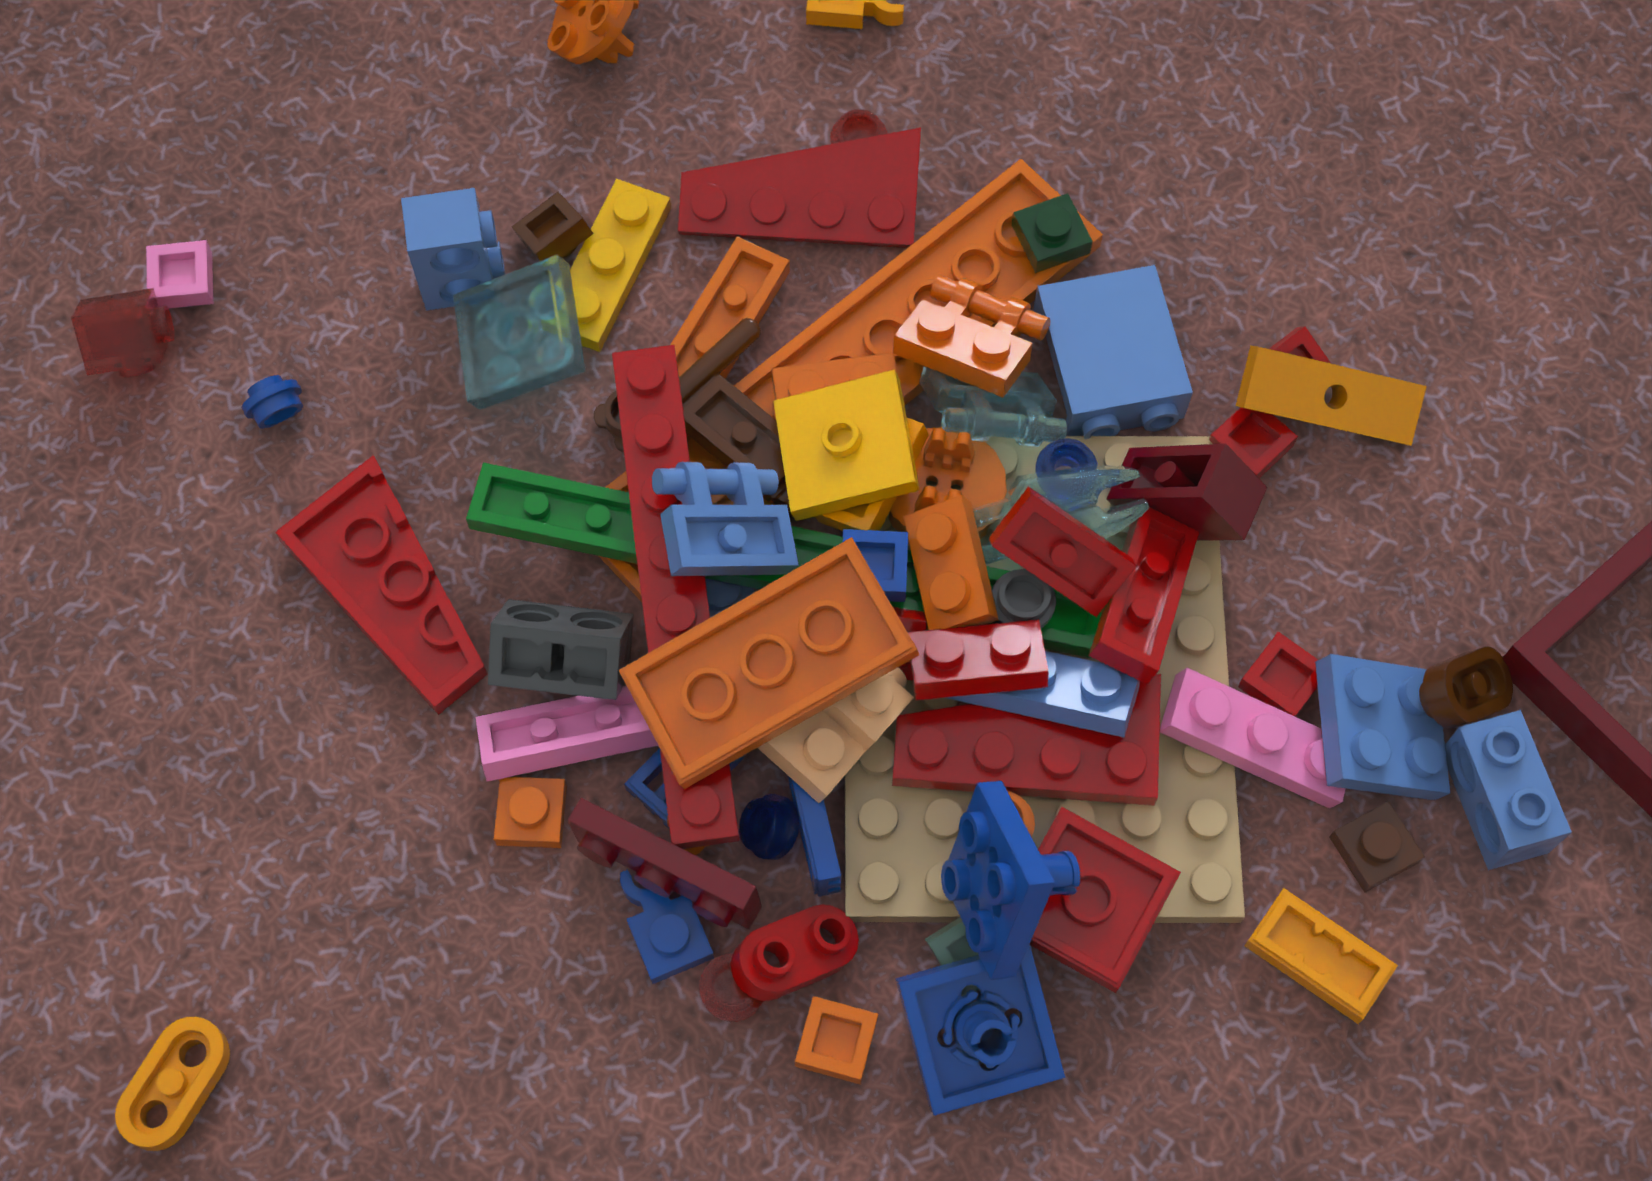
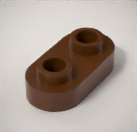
(1466, 687)

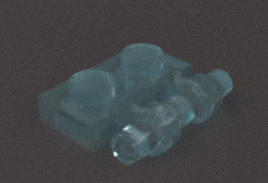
(1020, 415)

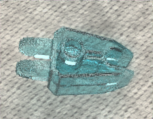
(1075, 493)

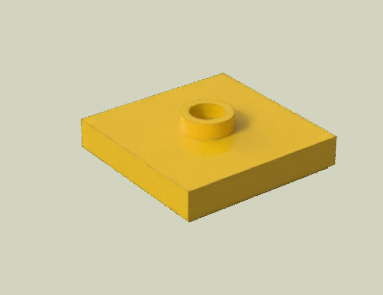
(845, 445)

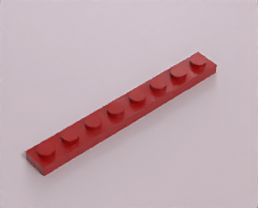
(654, 439)

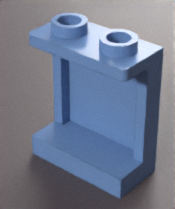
(1115, 352)

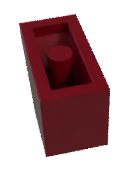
(1196, 486)

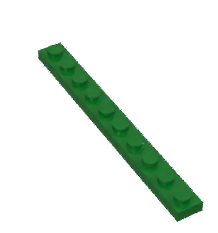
(600, 524)

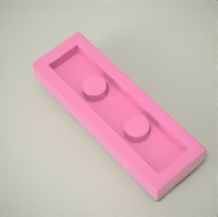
(560, 734)
(1249, 736)

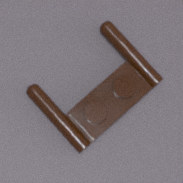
(724, 417)

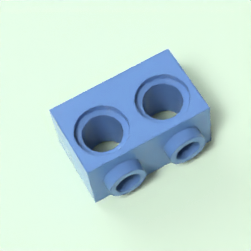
(450, 244)
(1505, 790)

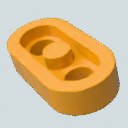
(169, 1081)

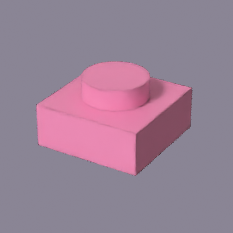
(180, 273)

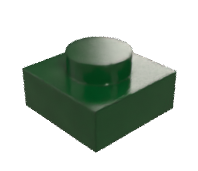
(1051, 233)

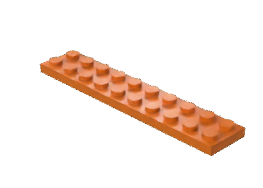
(967, 244)

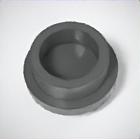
(1023, 598)

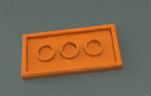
(768, 663)

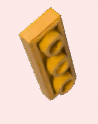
(1359, 400)

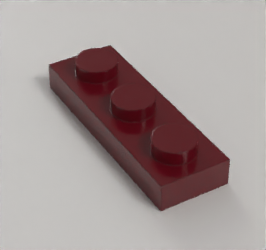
(664, 866)

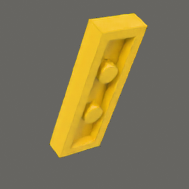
(614, 257)

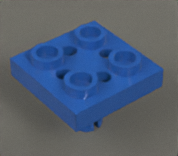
(1002, 879)
(1014, 1052)

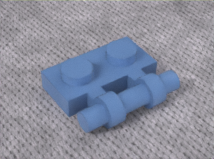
(724, 538)

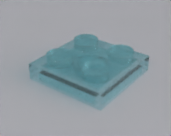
(518, 332)

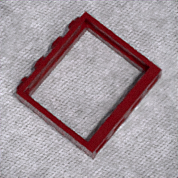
(1563, 697)

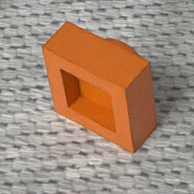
(530, 812)
(836, 1040)

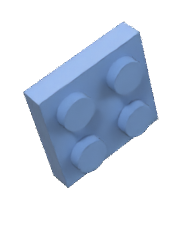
(1378, 729)

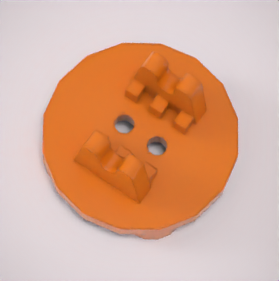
(591, 30)
(951, 461)

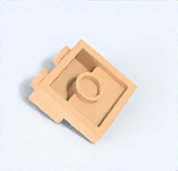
(833, 740)

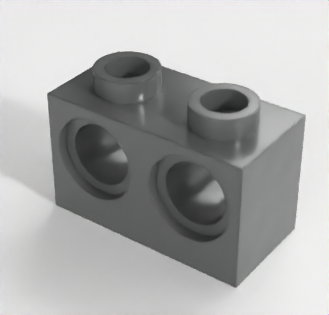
(559, 649)

